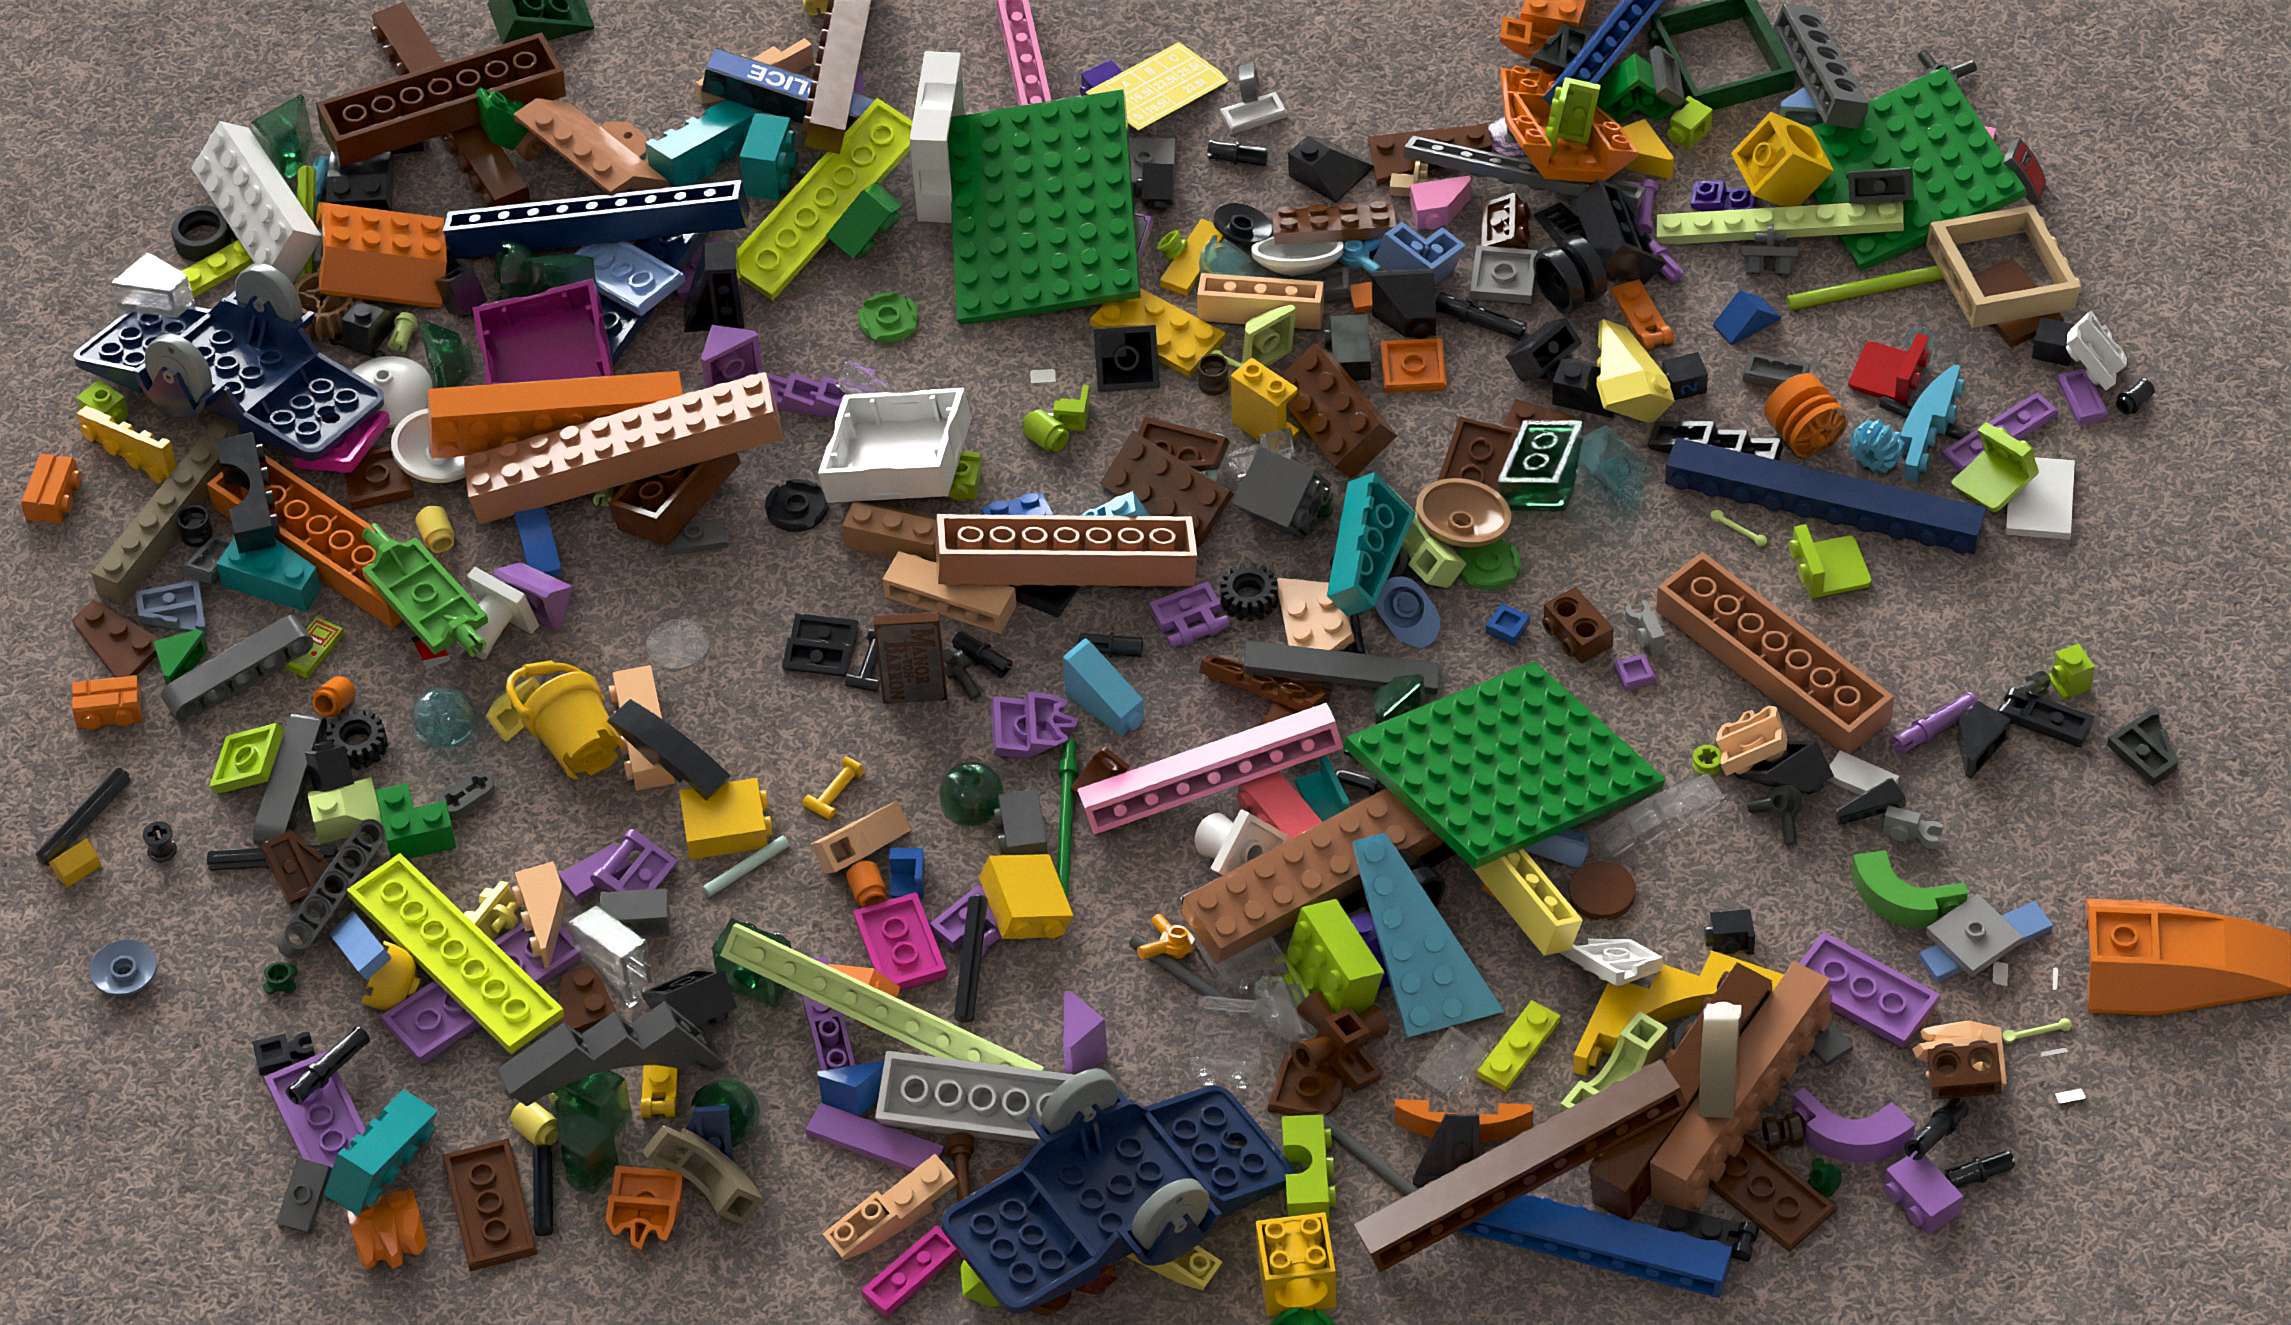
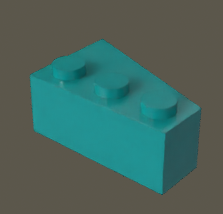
(271, 575)

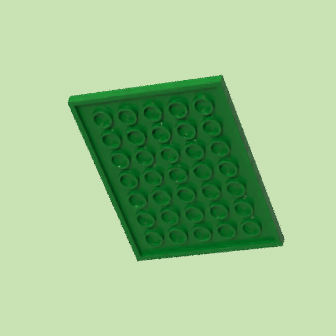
(1042, 208)
(1503, 764)

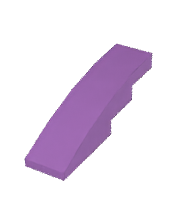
(806, 395)

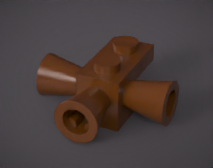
(1340, 1040)

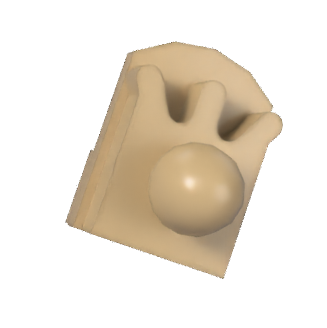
(1401, 182)

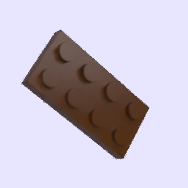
(1332, 224)
(1166, 485)

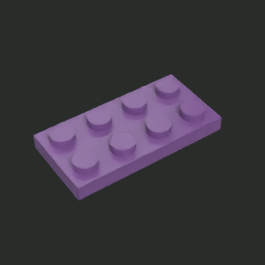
(1871, 991)
(323, 1121)

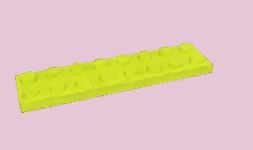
(804, 217)
(456, 953)

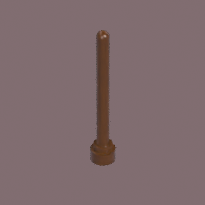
(960, 1148)

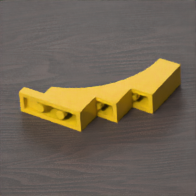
(1669, 997)

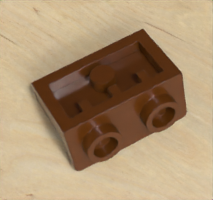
(1505, 222)

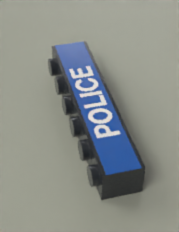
(766, 87)

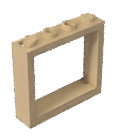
(2010, 306)

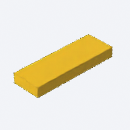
(1184, 268)

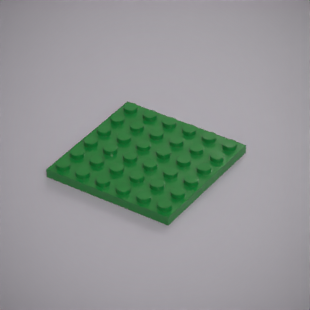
(1951, 154)

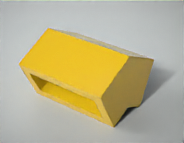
(75, 863)

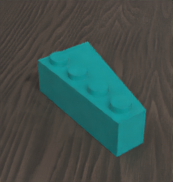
(701, 145)
(1367, 543)
(380, 1152)

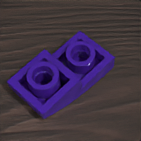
(1715, 197)

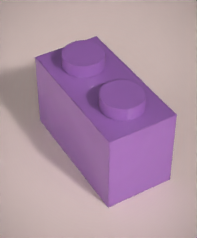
(1923, 1192)

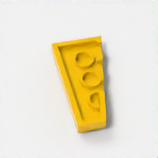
(136, 448)

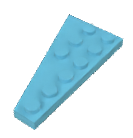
(1424, 961)

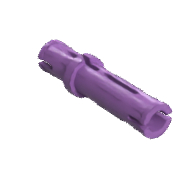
(1924, 729)

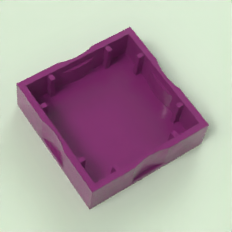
(545, 336)

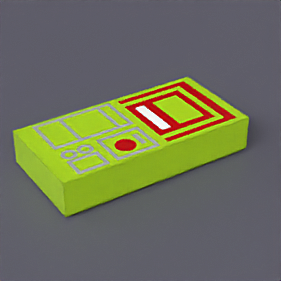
(325, 638)

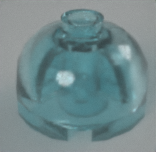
(1225, 259)
(443, 716)

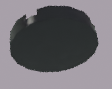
(798, 514)

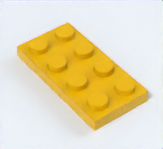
(1180, 336)

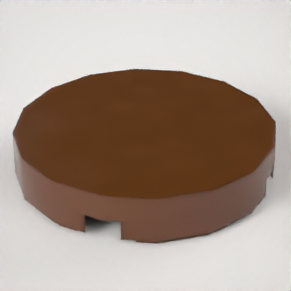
(1602, 890)

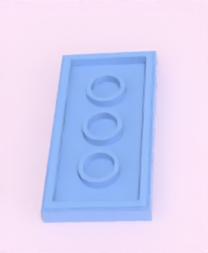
(631, 275)

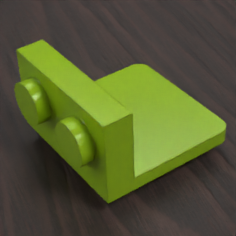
(1572, 112)
(1998, 471)
(1828, 565)

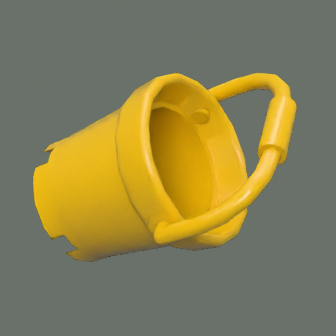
(568, 717)

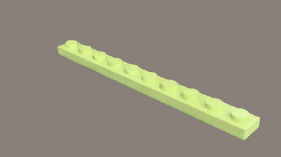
(863, 1001)

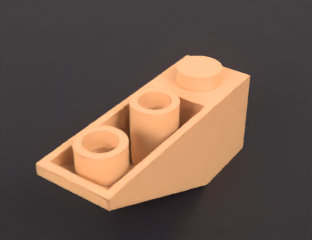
(860, 838)
(544, 907)

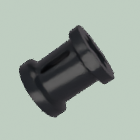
(151, 839)

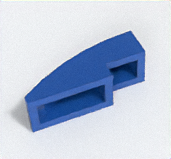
(537, 541)

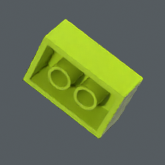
(1334, 957)

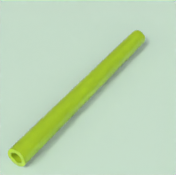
(1864, 287)

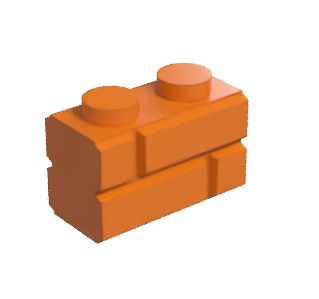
(51, 488)
(107, 702)

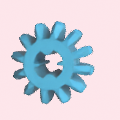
(1876, 446)

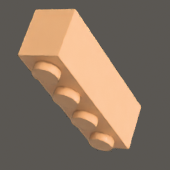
(1241, 298)
(916, 584)
(640, 687)

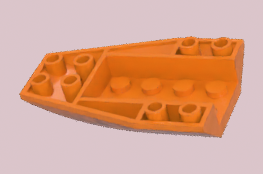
(1528, 119)
(2179, 958)

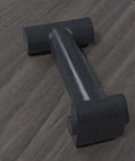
(864, 680)

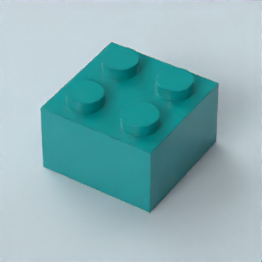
(768, 157)

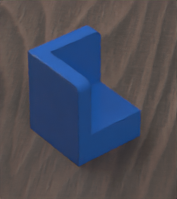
(907, 871)

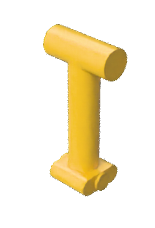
(822, 805)

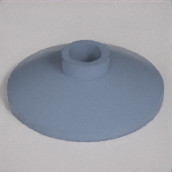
(121, 957)

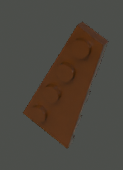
(1388, 149)
(1286, 691)

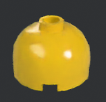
(392, 980)

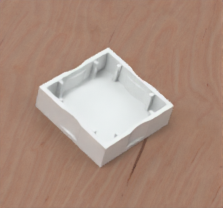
(937, 100)
(895, 445)

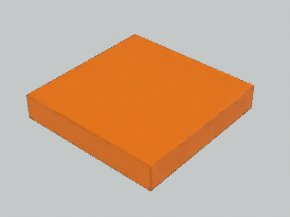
(1413, 365)

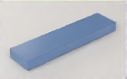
(2027, 920)
(360, 945)

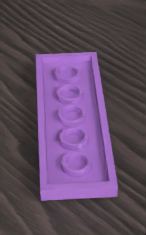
(435, 1021)

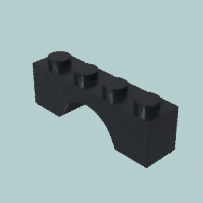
(251, 518)

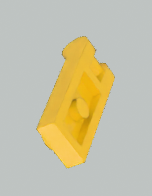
(659, 1083)

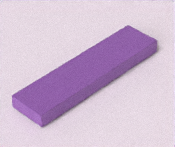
(2017, 421)
(871, 1138)

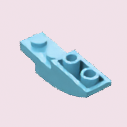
(1928, 417)

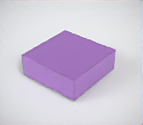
(1634, 672)

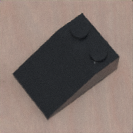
(362, 183)

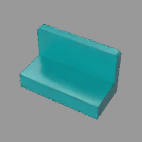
(1323, 791)

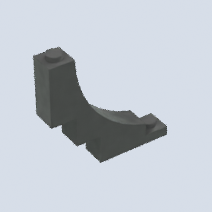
(565, 1055)

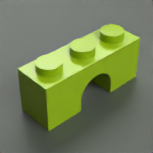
(1306, 1143)

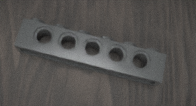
(1820, 66)

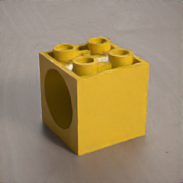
(1782, 161)
(1296, 1263)

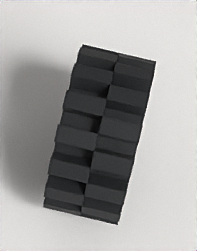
(1244, 578)
(359, 724)

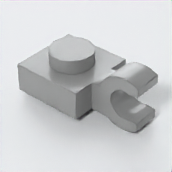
(1649, 632)
(1906, 825)

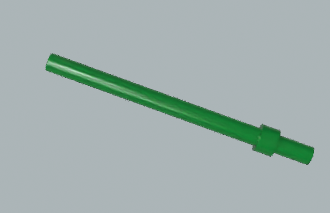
(1068, 772)

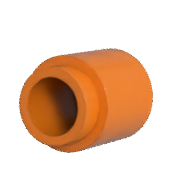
(334, 696)
(866, 883)

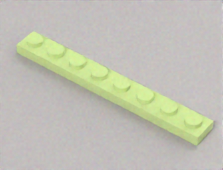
(1792, 221)

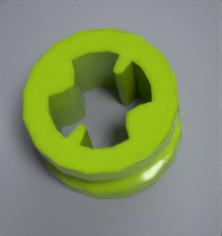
(1172, 244)
(1707, 751)

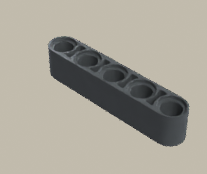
(237, 668)
(288, 777)
(324, 901)

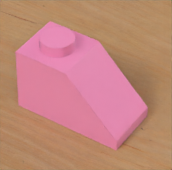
(1439, 201)

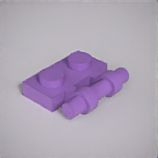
(1187, 607)
(951, 924)

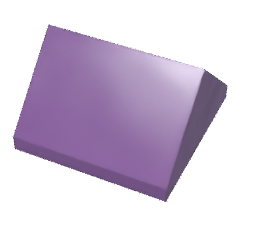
(730, 355)
(544, 593)
(1083, 1035)

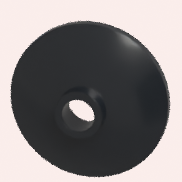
(1241, 223)

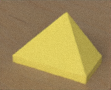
(504, 715)

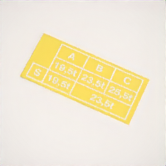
(1163, 84)

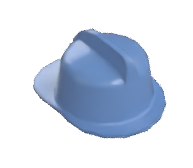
(1407, 599)

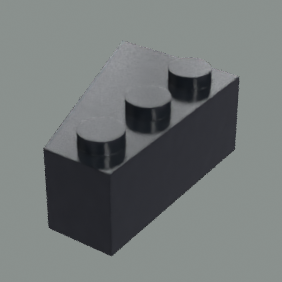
(715, 290)

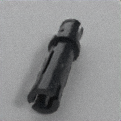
(1481, 316)
(317, 1074)
(1941, 1124)

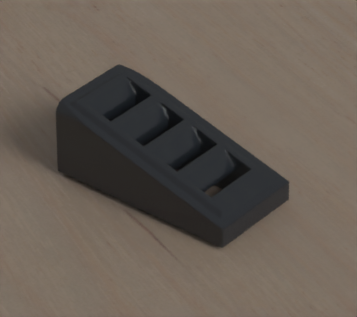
(1554, 230)
(1871, 802)

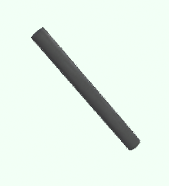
(1179, 970)
(1369, 1157)

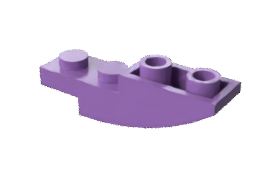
(828, 1032)

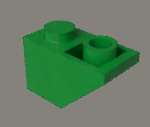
(498, 118)

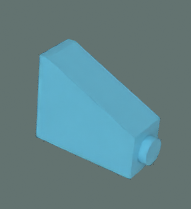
(1101, 689)

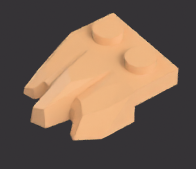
(1751, 740)
(1959, 1035)

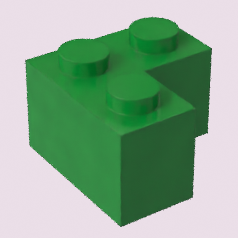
(1631, 88)
(866, 216)
(411, 829)

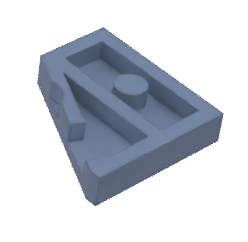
(172, 607)

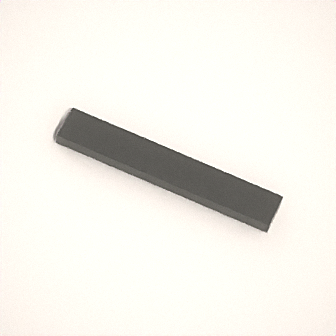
(1333, 666)

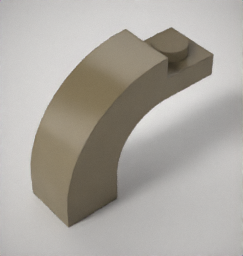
(1719, 1060)
(708, 1168)

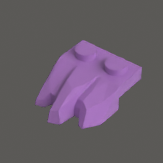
(1029, 725)

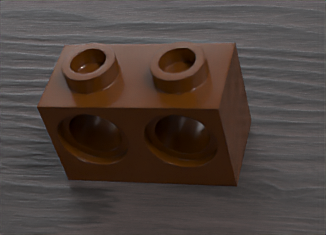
(1577, 625)
(1965, 1079)

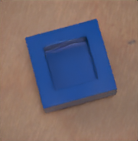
(1507, 624)

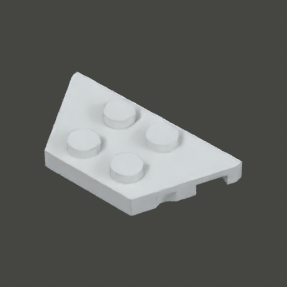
(1615, 959)

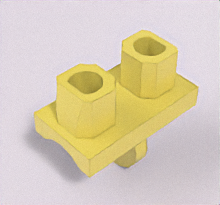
(496, 910)

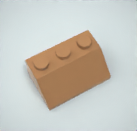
(889, 528)

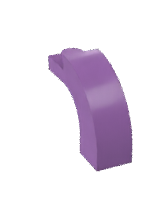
(1850, 1139)

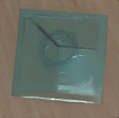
(1614, 464)

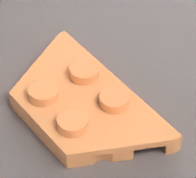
(1312, 617)

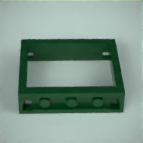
(1719, 11)

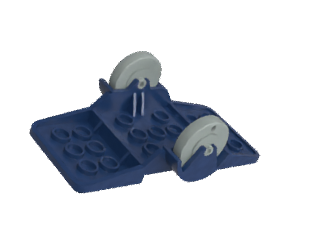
(241, 363)
(1110, 1186)

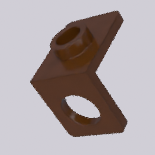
(1099, 769)

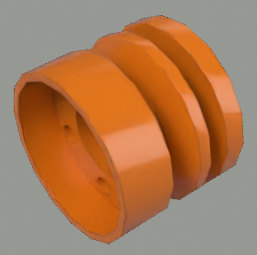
(1806, 415)

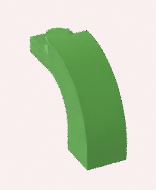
(1899, 900)

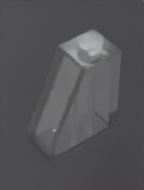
(153, 288)
(613, 953)

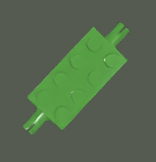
(423, 593)

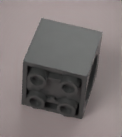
(1282, 493)

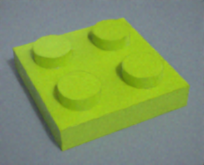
(247, 758)

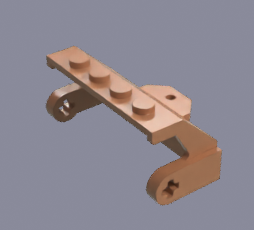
(595, 150)

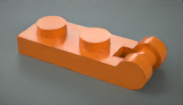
(1642, 314)

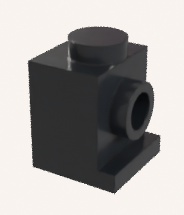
(1730, 931)

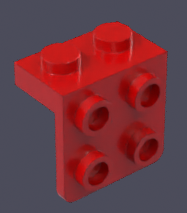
(1889, 370)

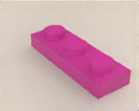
(910, 1272)

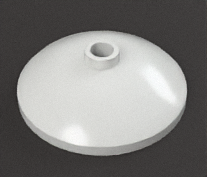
(1296, 258)
(402, 382)
(413, 454)

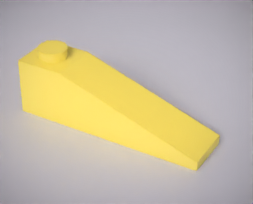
(1629, 376)

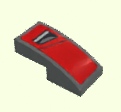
(2027, 169)

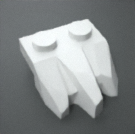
(2096, 350)

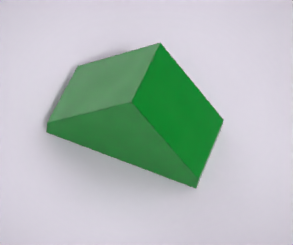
(180, 653)

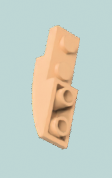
(888, 1214)

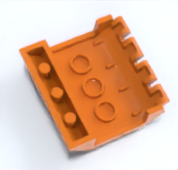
(381, 255)

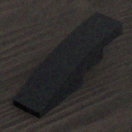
(1706, 432)
(669, 748)

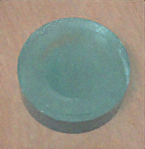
(1911, 333)

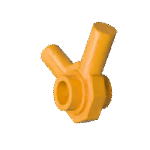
(1174, 941)

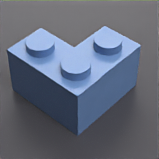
(1408, 250)

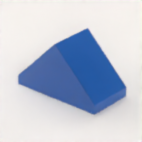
(1744, 317)
(851, 1087)

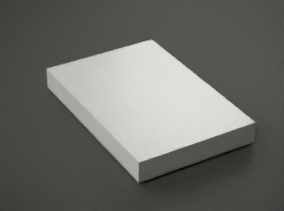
(2044, 503)

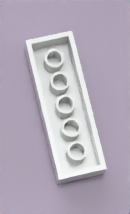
(256, 200)
(964, 1097)

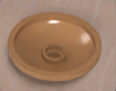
(1463, 512)

